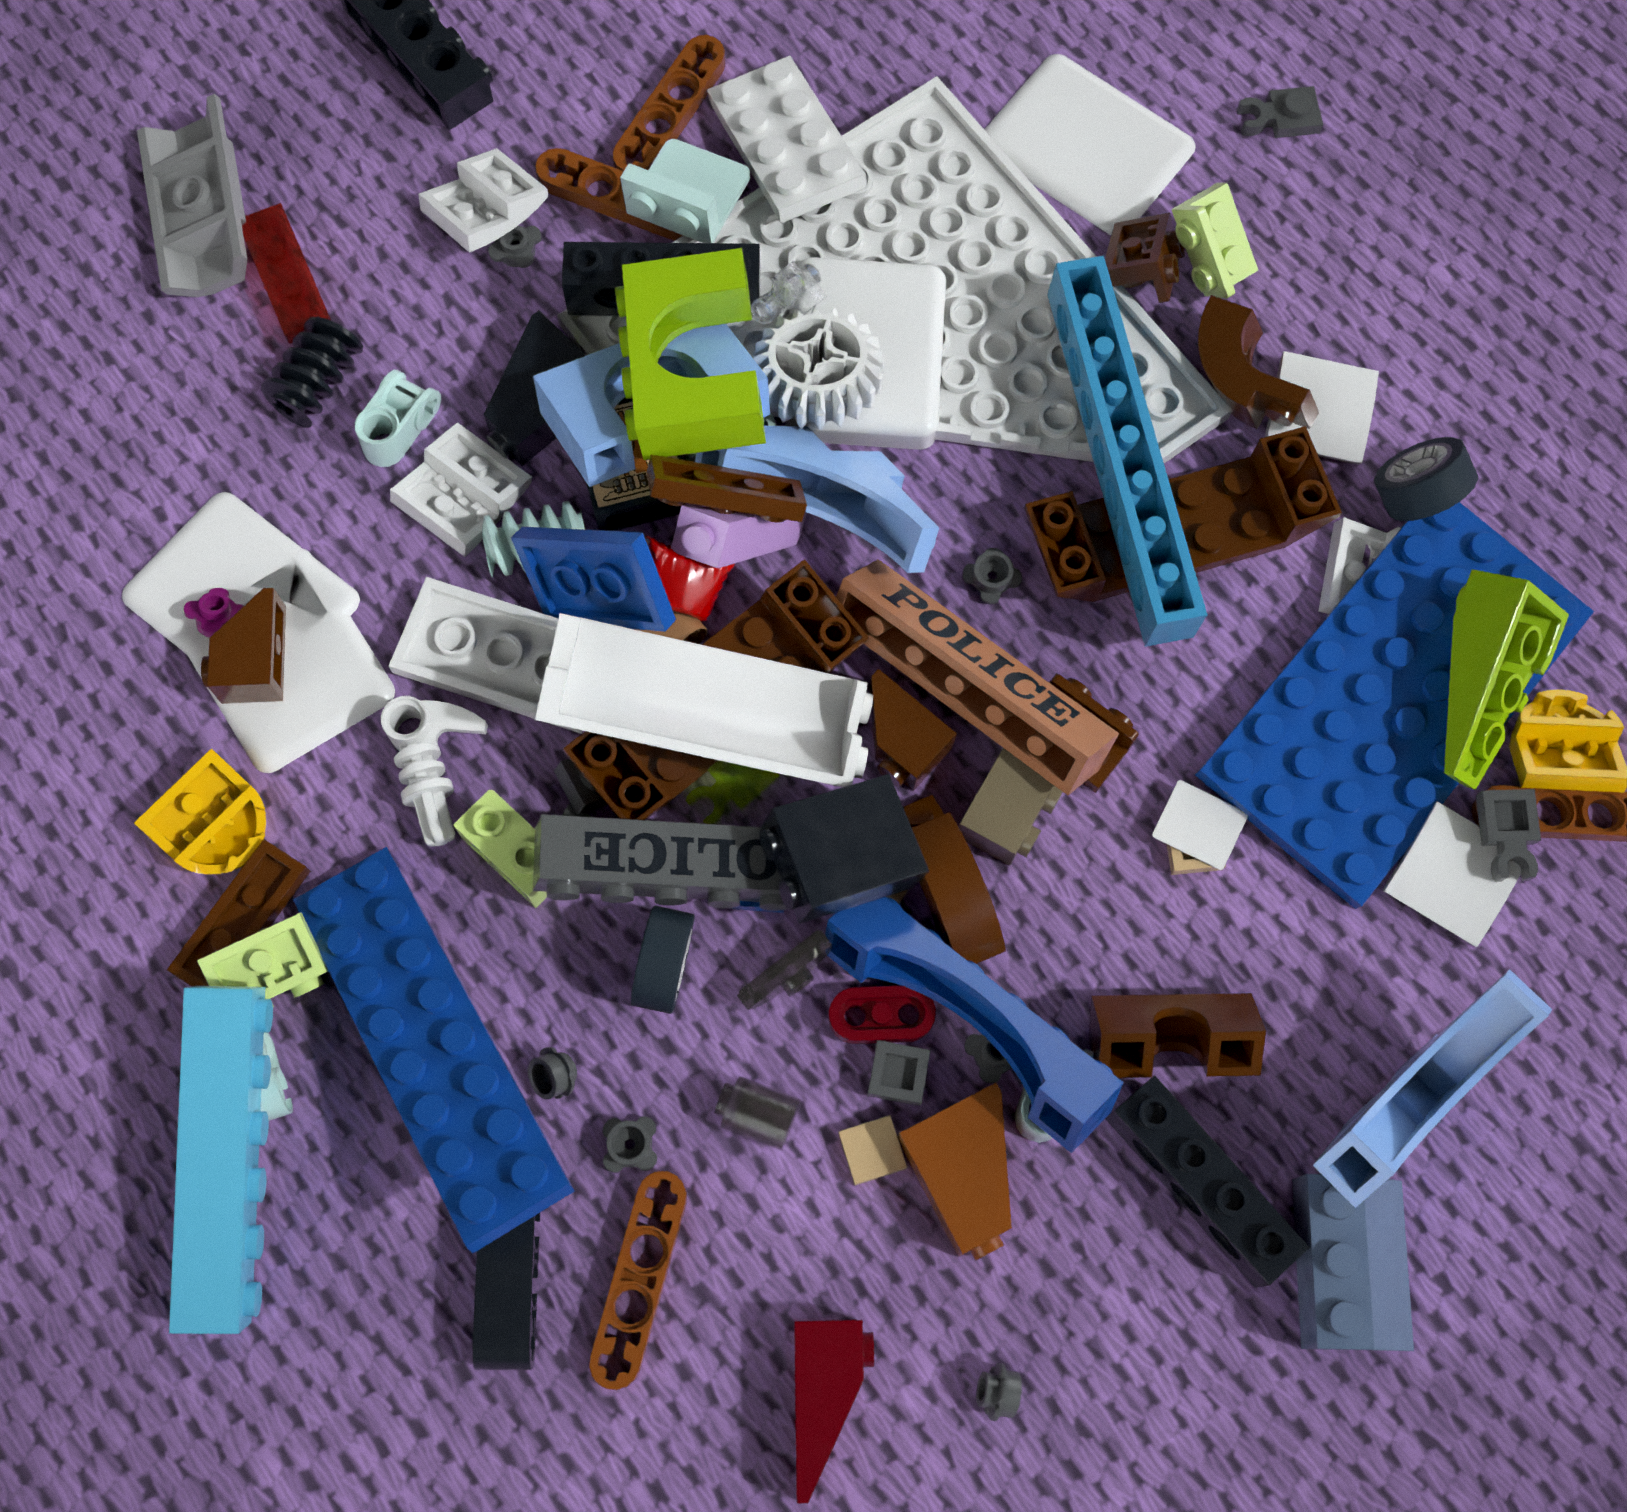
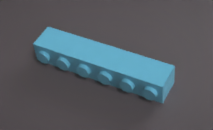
(219, 1159)

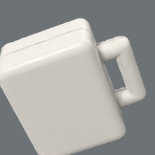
(1089, 143)
(907, 315)
(232, 550)
(327, 688)

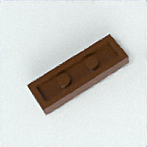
(725, 489)
(244, 908)

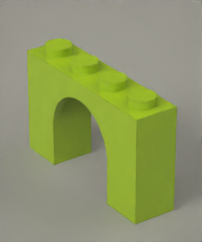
(672, 411)

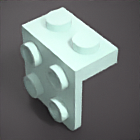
(685, 190)

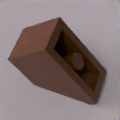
(249, 653)
(905, 734)

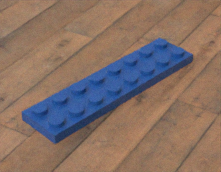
(433, 1051)

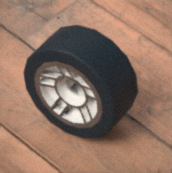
(1426, 479)
(662, 959)

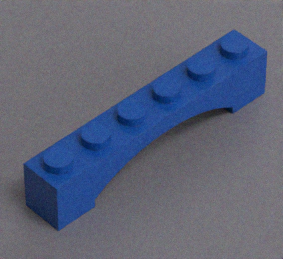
(1063, 1083)

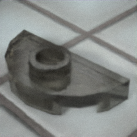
(787, 974)

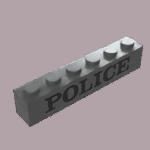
(653, 861)

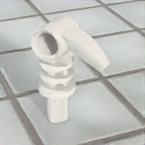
(419, 757)

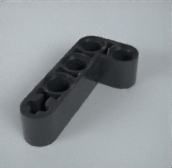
(505, 1302)

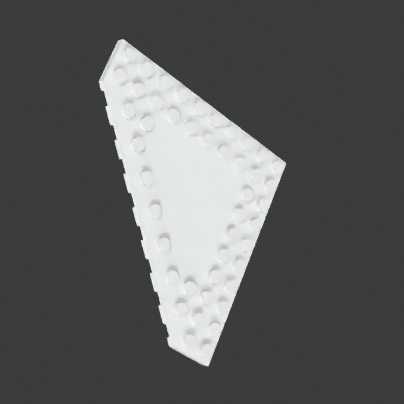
(959, 203)

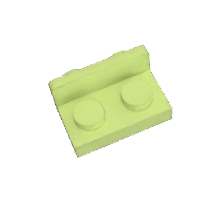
(1214, 241)
(503, 842)
(273, 958)

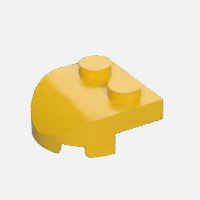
(1568, 745)
(207, 818)

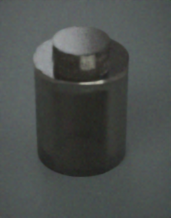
(757, 1112)

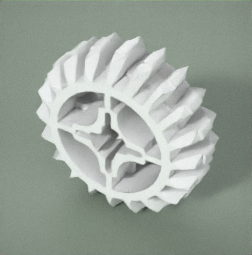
(820, 367)

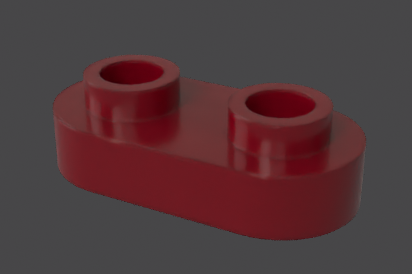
(881, 1014)

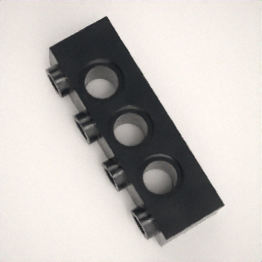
(426, 55)
(595, 269)
(1207, 1183)

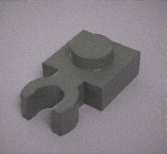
(1286, 110)
(1510, 823)

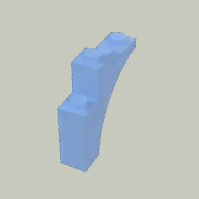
(843, 487)
(1428, 1087)

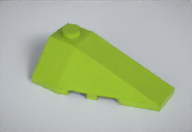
(1499, 640)

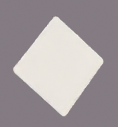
(1200, 825)

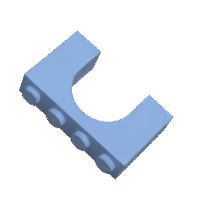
(582, 395)

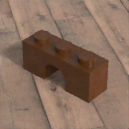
(1214, 1028)

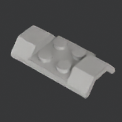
(195, 205)

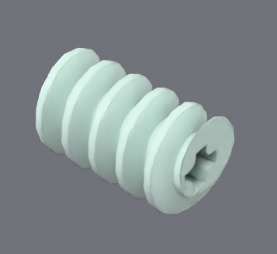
(498, 541)

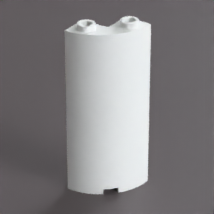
(705, 701)

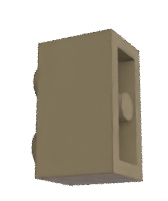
(1007, 808)

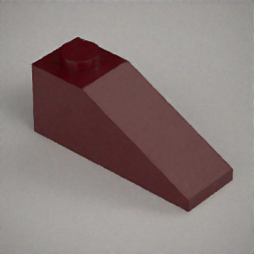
(827, 1380)

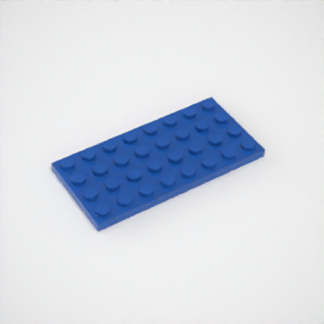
(1355, 726)

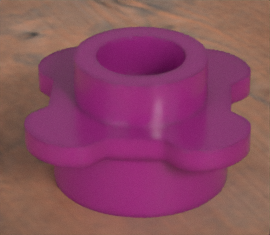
(211, 611)

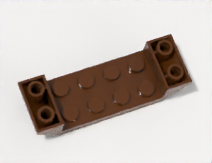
(1223, 511)
(790, 624)

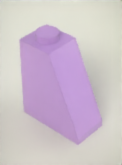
(730, 538)

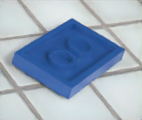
(595, 576)

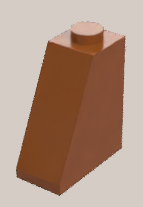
(964, 1170)

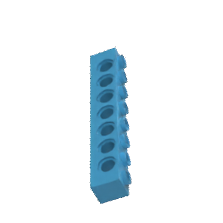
(1125, 453)

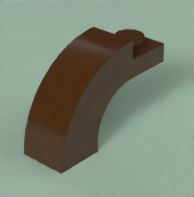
(1226, 352)
(954, 884)

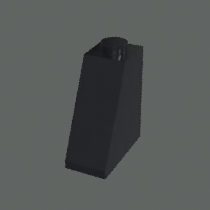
(514, 410)

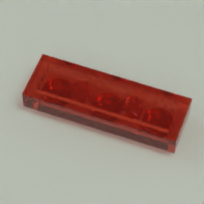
(283, 269)

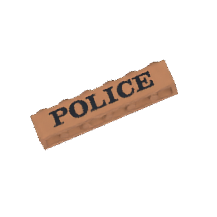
(976, 677)

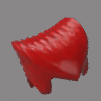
(687, 582)

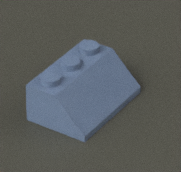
(1355, 1270)

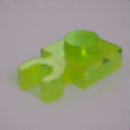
(732, 783)

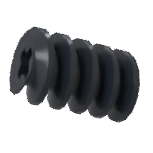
(307, 368)

